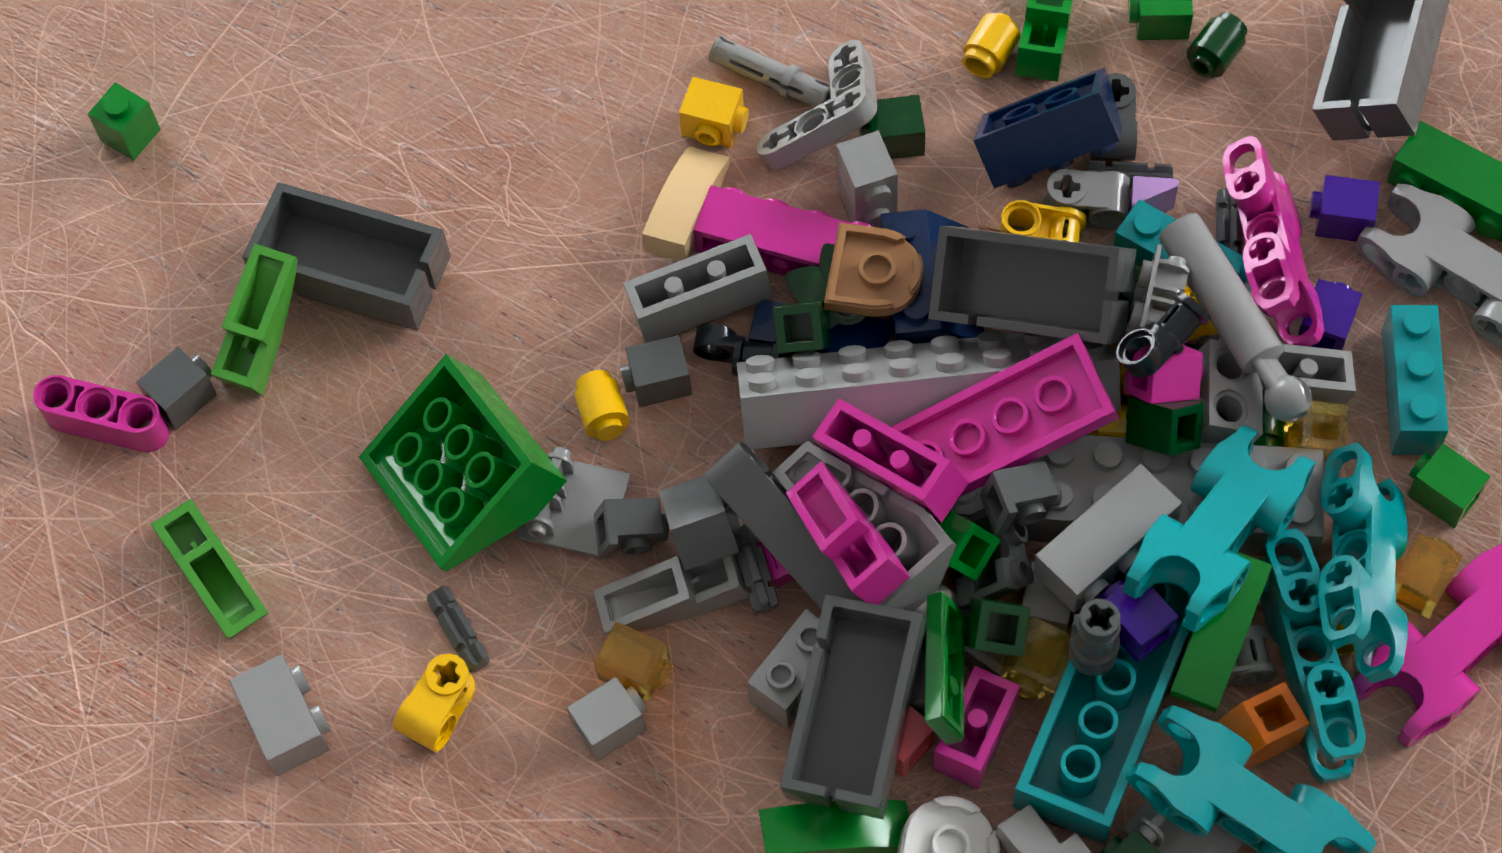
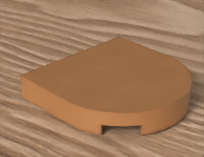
(872, 272)

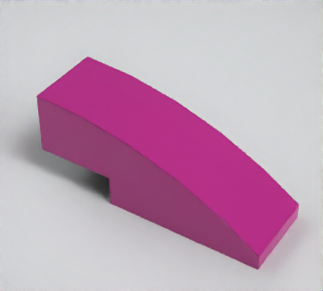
(847, 535)

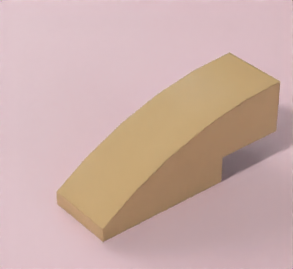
(680, 202)

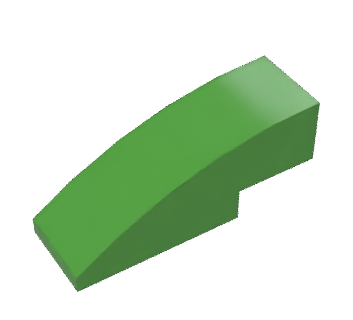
(256, 320)
(209, 569)

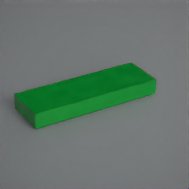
(944, 668)

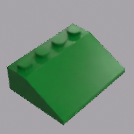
(460, 465)

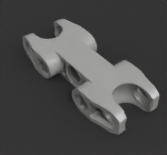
(1438, 255)

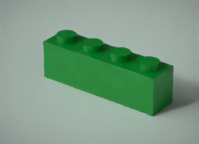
(1456, 172)

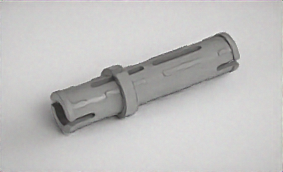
(788, 80)

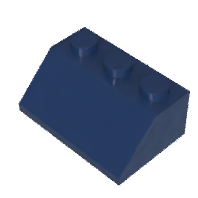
(1049, 130)
(912, 323)

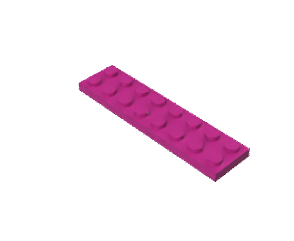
(1009, 418)

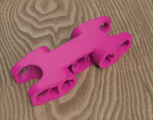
(1272, 245)
(1439, 662)

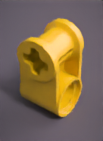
(1043, 220)
(433, 709)

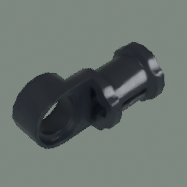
(1164, 336)
(722, 344)

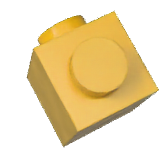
(713, 113)

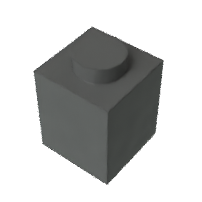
(656, 371)
(178, 386)

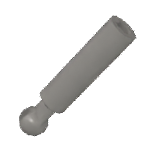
(1236, 315)

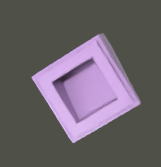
(1154, 191)

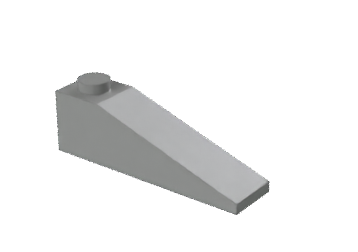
(904, 525)

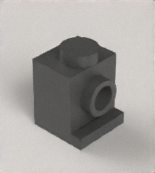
(1019, 496)
(629, 525)

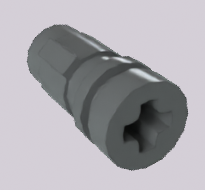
(1095, 638)

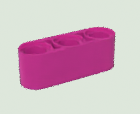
(87, 400)

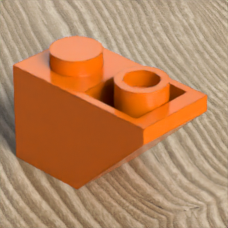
(1268, 722)

